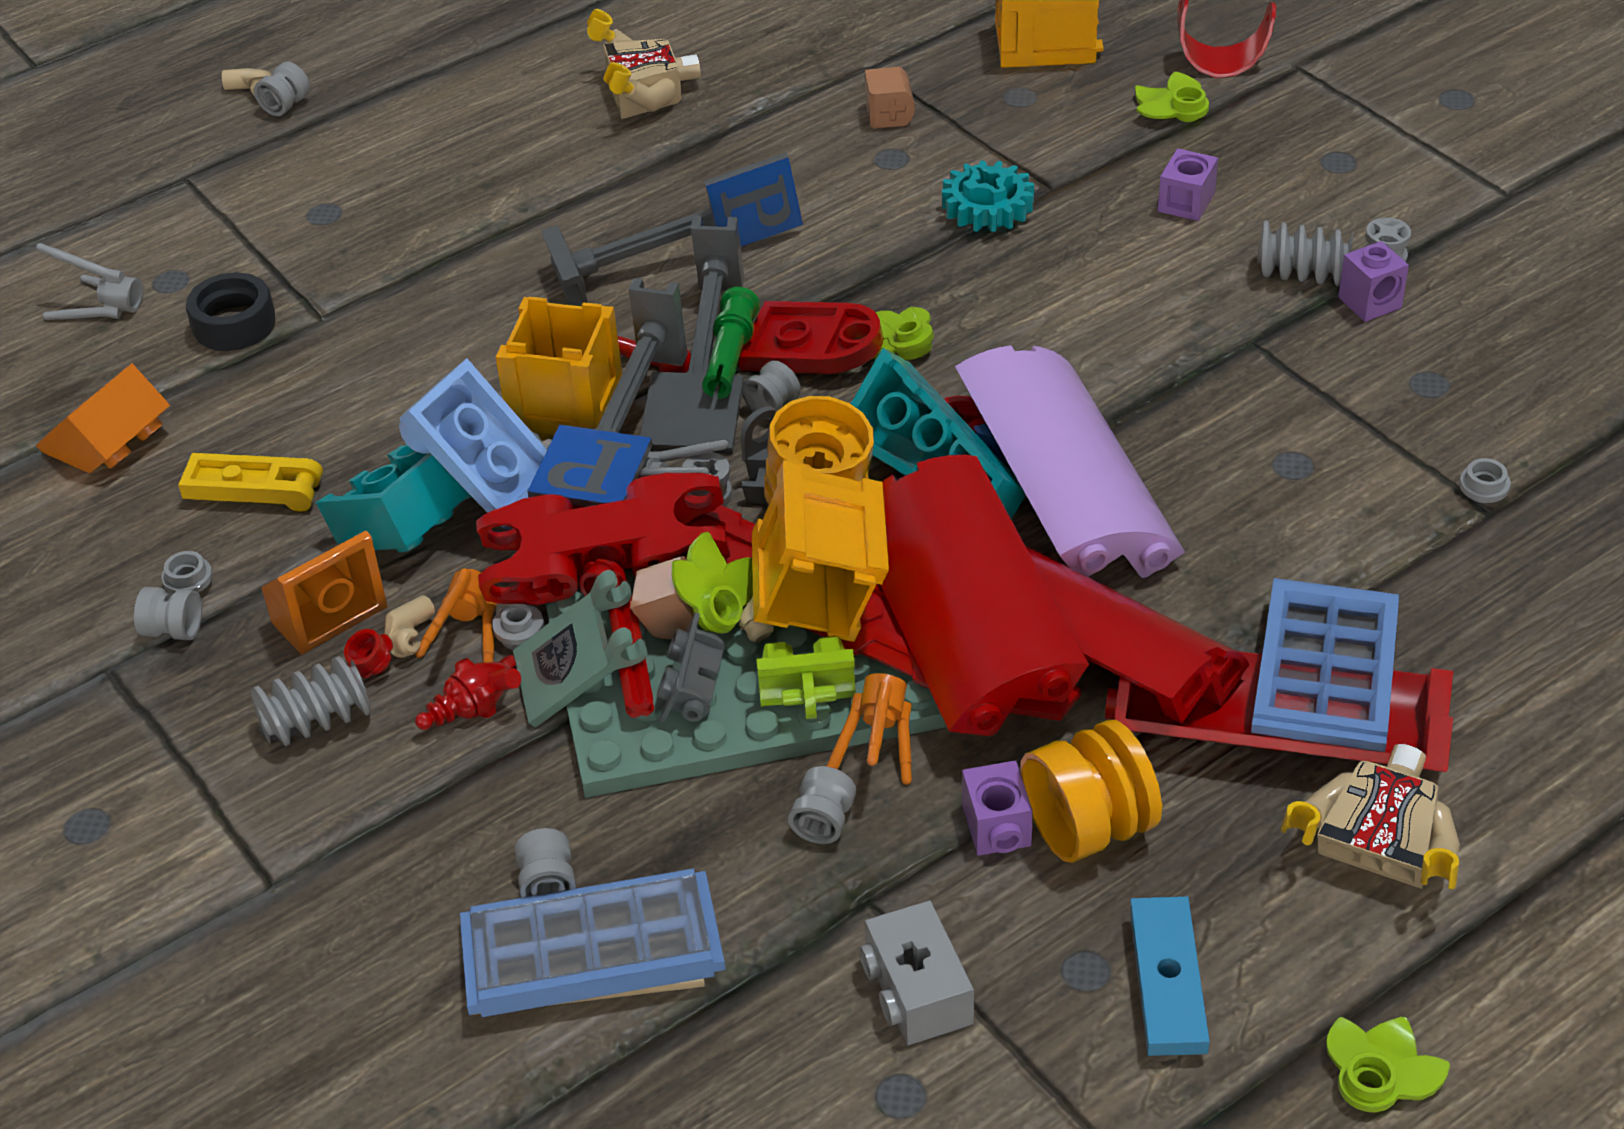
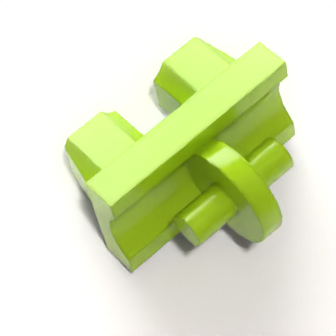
(806, 677)

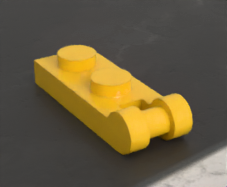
(251, 479)

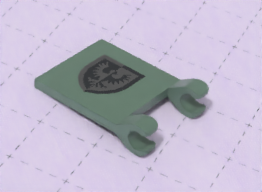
(575, 652)

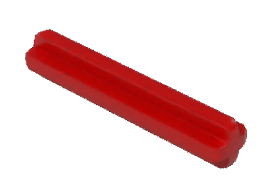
(635, 678)

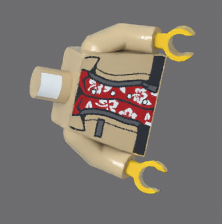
(640, 72)
(1382, 821)

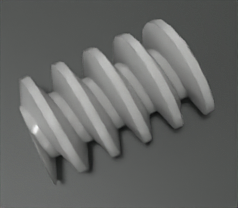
(1302, 253)
(310, 700)

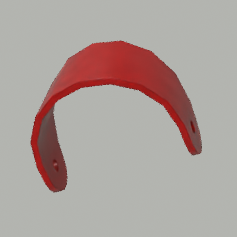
(1225, 60)

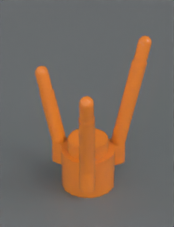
(463, 603)
(881, 706)

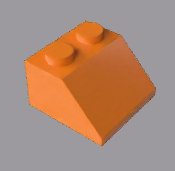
(106, 422)
(327, 594)

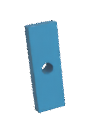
(1168, 976)

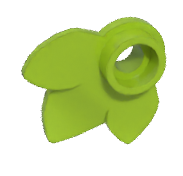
(1180, 99)
(906, 332)
(710, 582)
(1385, 1059)

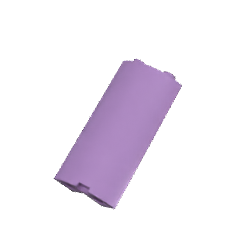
(1068, 461)

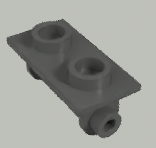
(682, 686)

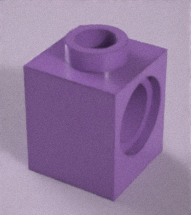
(1187, 184)
(1373, 281)
(997, 808)

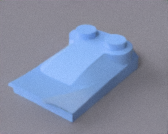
(474, 438)

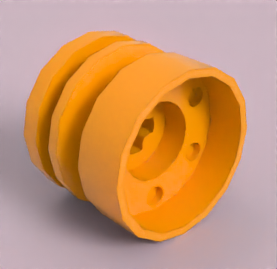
(822, 436)
(1091, 790)

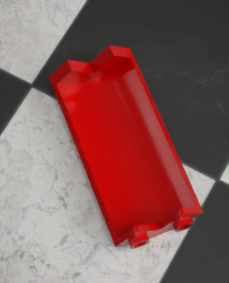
(972, 597)
(1141, 642)
(1416, 717)

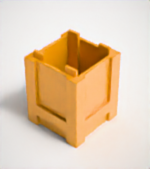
(1047, 32)
(560, 365)
(819, 551)

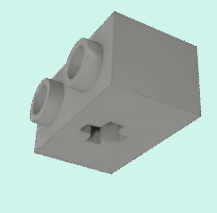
(918, 973)

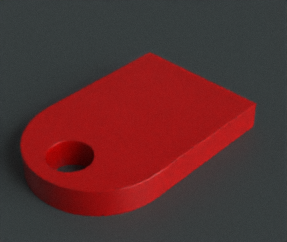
(813, 337)

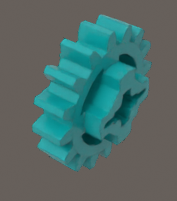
(987, 196)

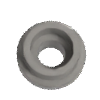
(1485, 481)
(186, 571)
(516, 624)

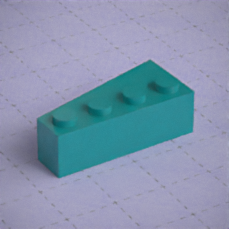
(919, 425)
(394, 501)

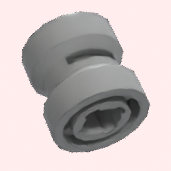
(282, 88)
(167, 613)
(821, 808)
(544, 862)

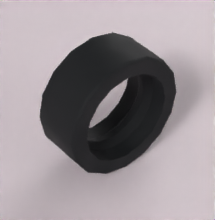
(229, 291)

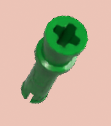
(732, 331)

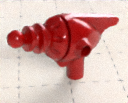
(471, 691)

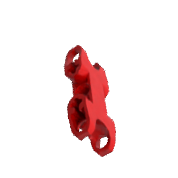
(559, 540)

